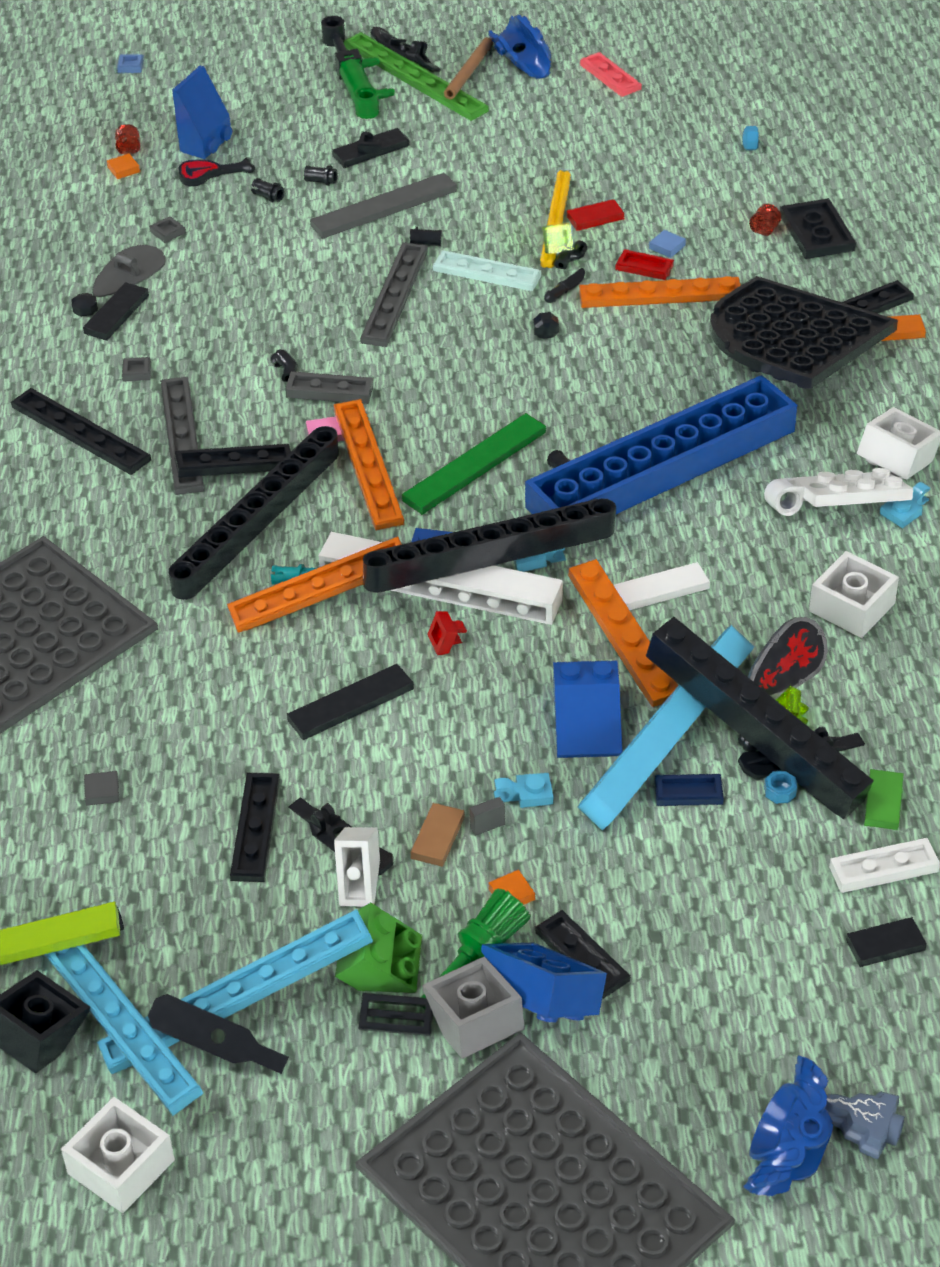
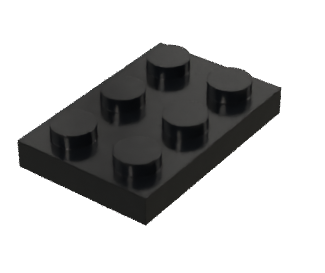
(817, 228)

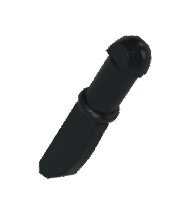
(564, 286)

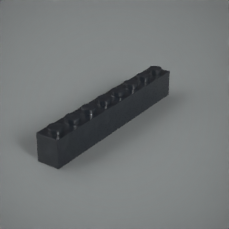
(759, 718)

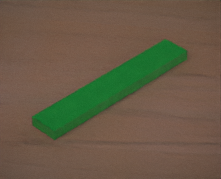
(473, 463)

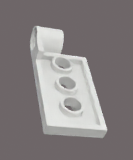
(834, 490)

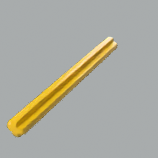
(556, 212)

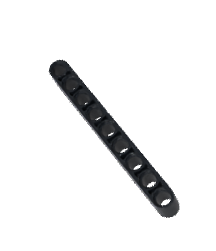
(253, 513)
(488, 545)

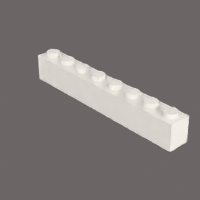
(486, 588)

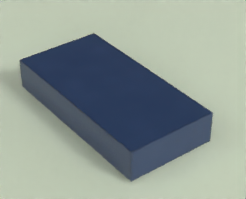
(688, 789)

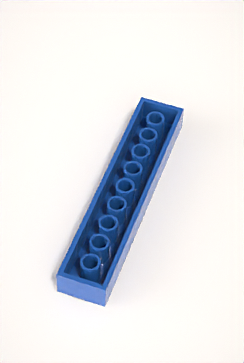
(669, 450)

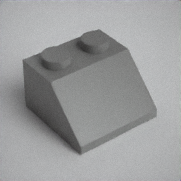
(474, 1007)

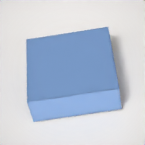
(130, 63)
(667, 243)

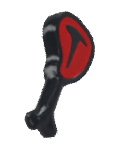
(198, 171)

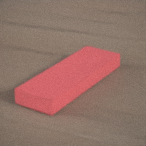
(610, 74)

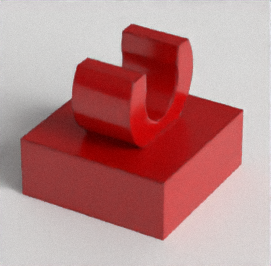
(444, 632)

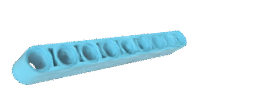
(654, 741)

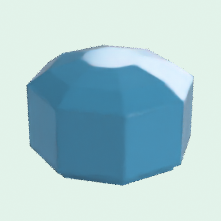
(750, 138)
(780, 787)

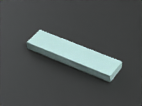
(487, 270)

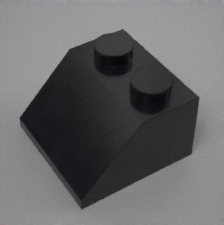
(38, 1020)

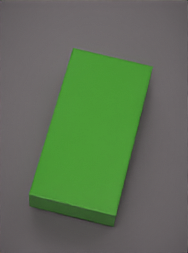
(884, 799)

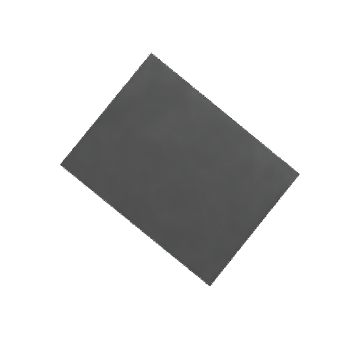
(56, 627)
(539, 1175)

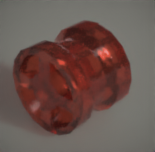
(131, 144)
(765, 219)

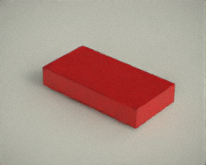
(595, 214)
(644, 264)

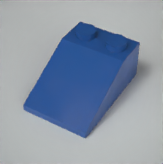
(200, 115)
(587, 709)
(548, 980)

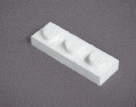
(884, 865)

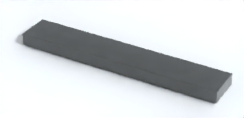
(383, 205)
(394, 295)
(180, 429)

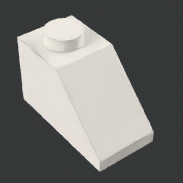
(357, 865)

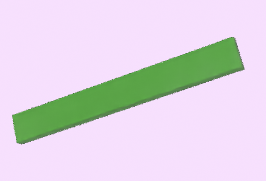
(416, 76)

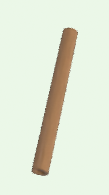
(468, 68)

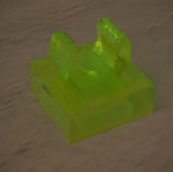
(557, 238)
(792, 701)

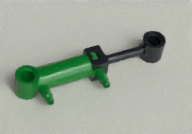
(351, 69)

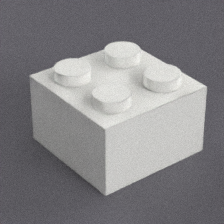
(899, 443)
(853, 594)
(118, 1154)

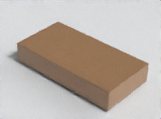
(437, 834)

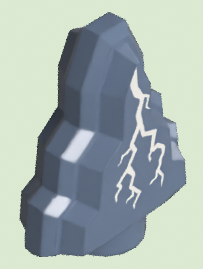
(867, 1120)

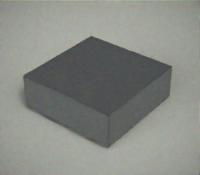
(167, 229)
(136, 369)
(101, 788)
(487, 816)

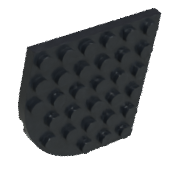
(793, 331)

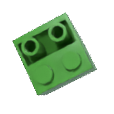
(388, 961)

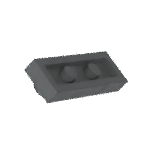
(329, 387)

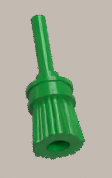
(493, 925)

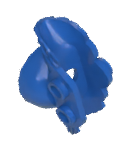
(535, 57)
(791, 1132)

